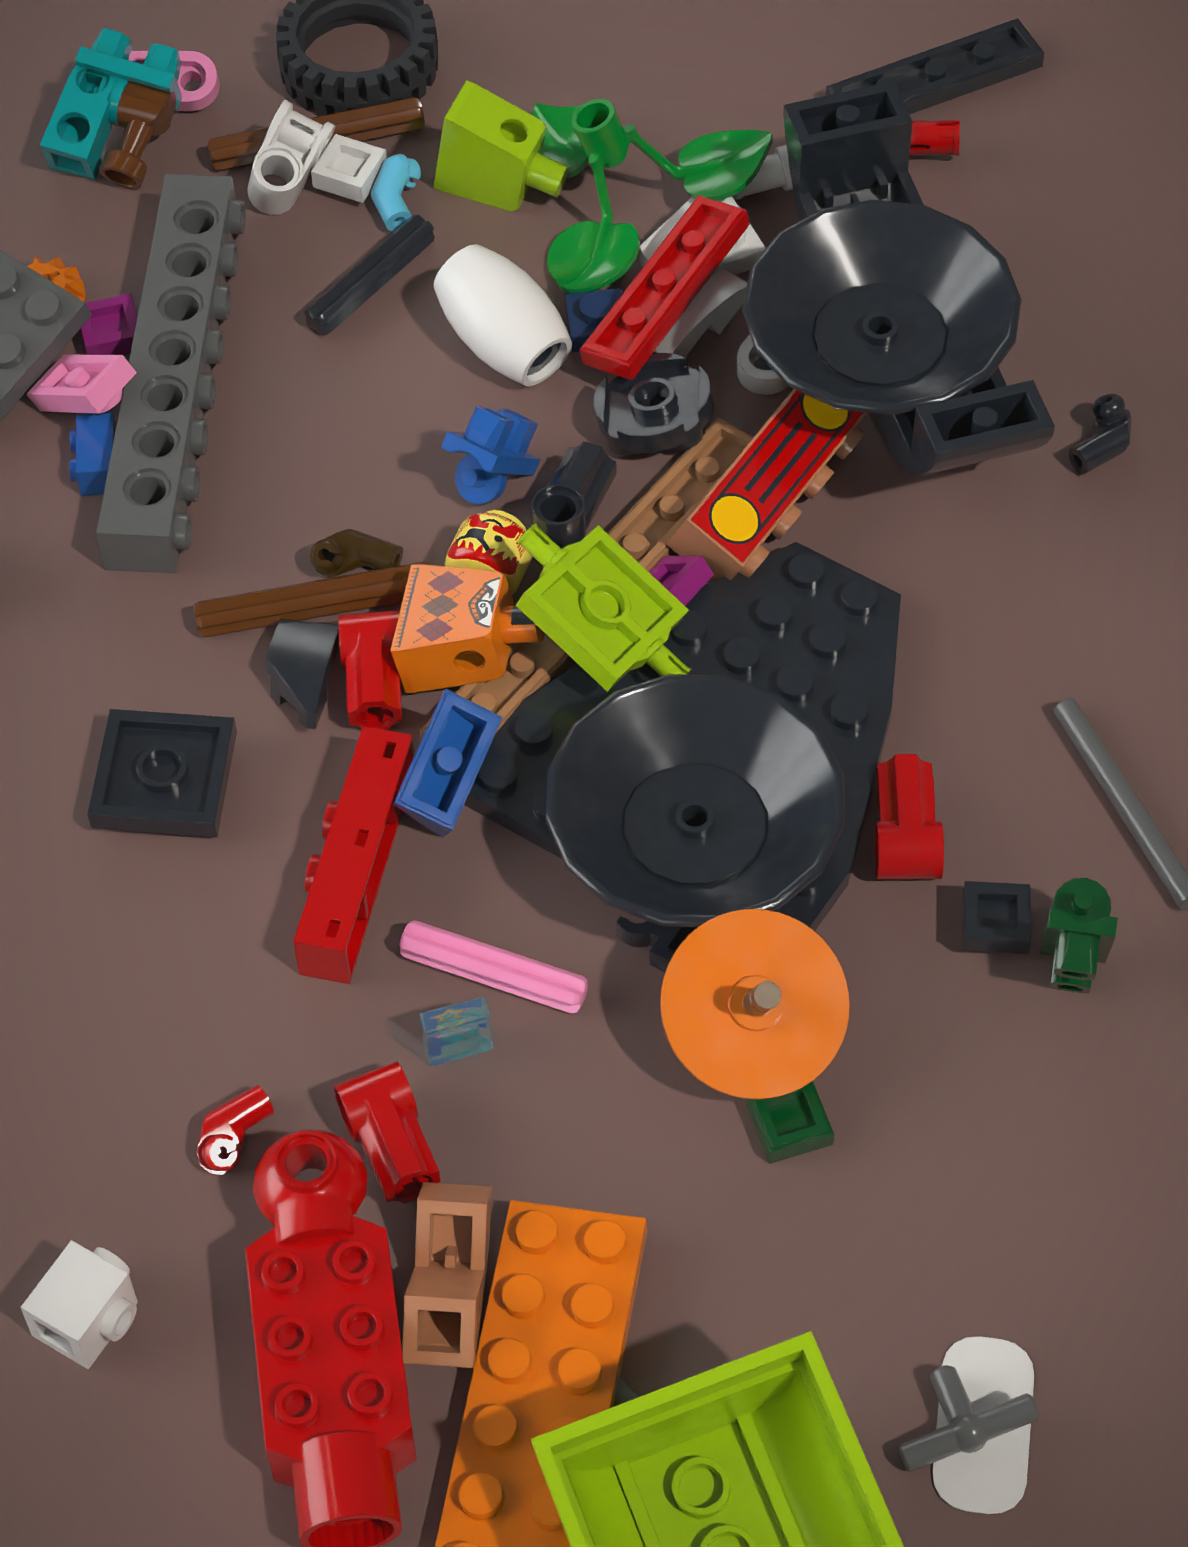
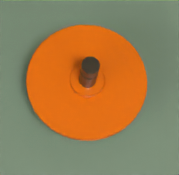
(754, 1004)

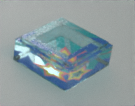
(456, 1031)

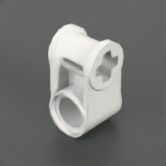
(289, 151)

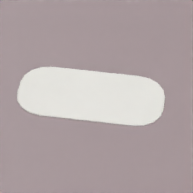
(996, 1474)

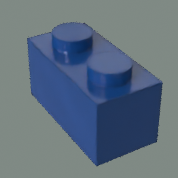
(93, 450)

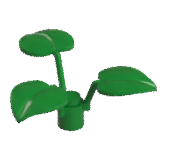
(599, 253)

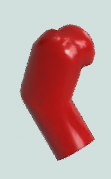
(225, 1127)

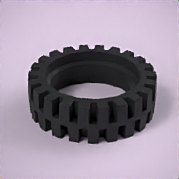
(344, 90)

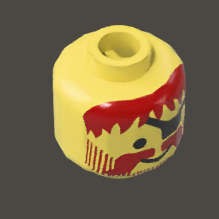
(491, 544)

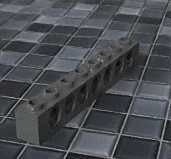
(173, 352)

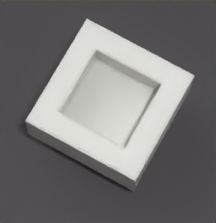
(348, 168)

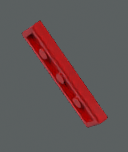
(664, 287)

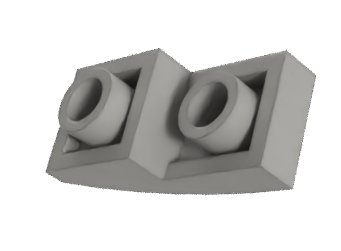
(710, 309)

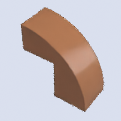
(449, 1275)

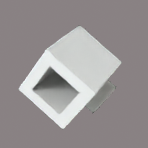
(82, 1303)

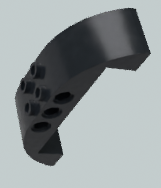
(857, 151)

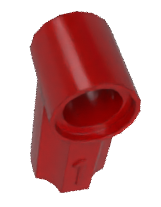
(371, 673)
(907, 834)
(384, 1118)

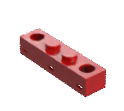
(354, 857)

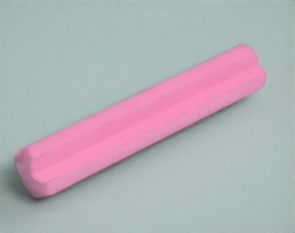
(493, 966)

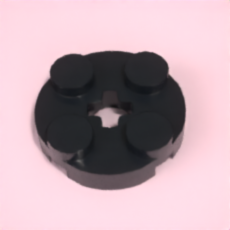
(675, 423)

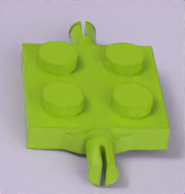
(601, 606)

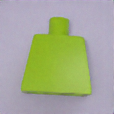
(494, 152)

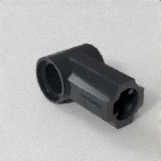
(574, 494)

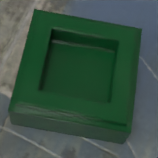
(791, 1123)

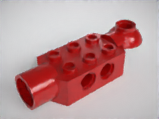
(328, 1345)

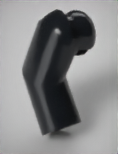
(1109, 436)

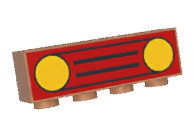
(765, 482)

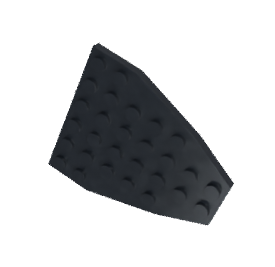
(790, 628)

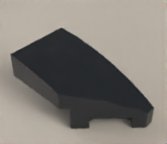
(300, 665)

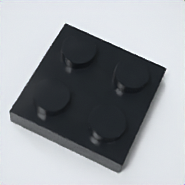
(162, 773)

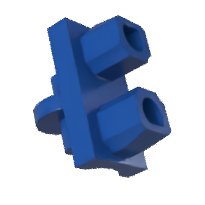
(495, 448)

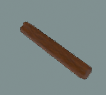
(358, 124)
(302, 600)

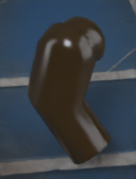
(352, 550)

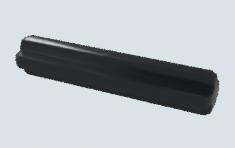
(369, 275)

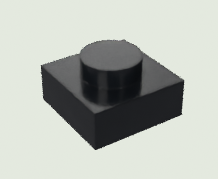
(996, 917)

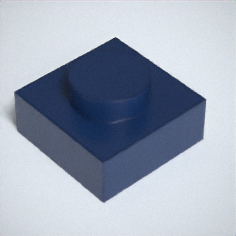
(586, 312)

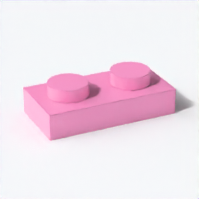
(82, 384)

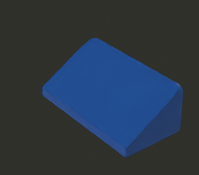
(447, 762)

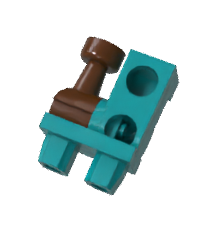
(118, 92)

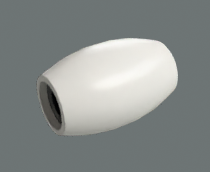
(502, 315)

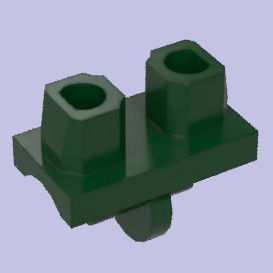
(1078, 934)

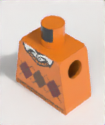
(456, 628)

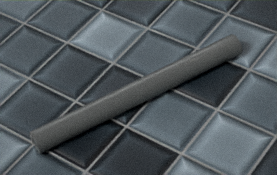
(1124, 800)

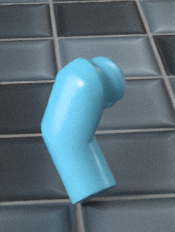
(386, 191)

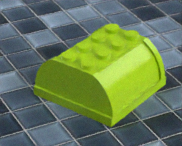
(721, 1462)

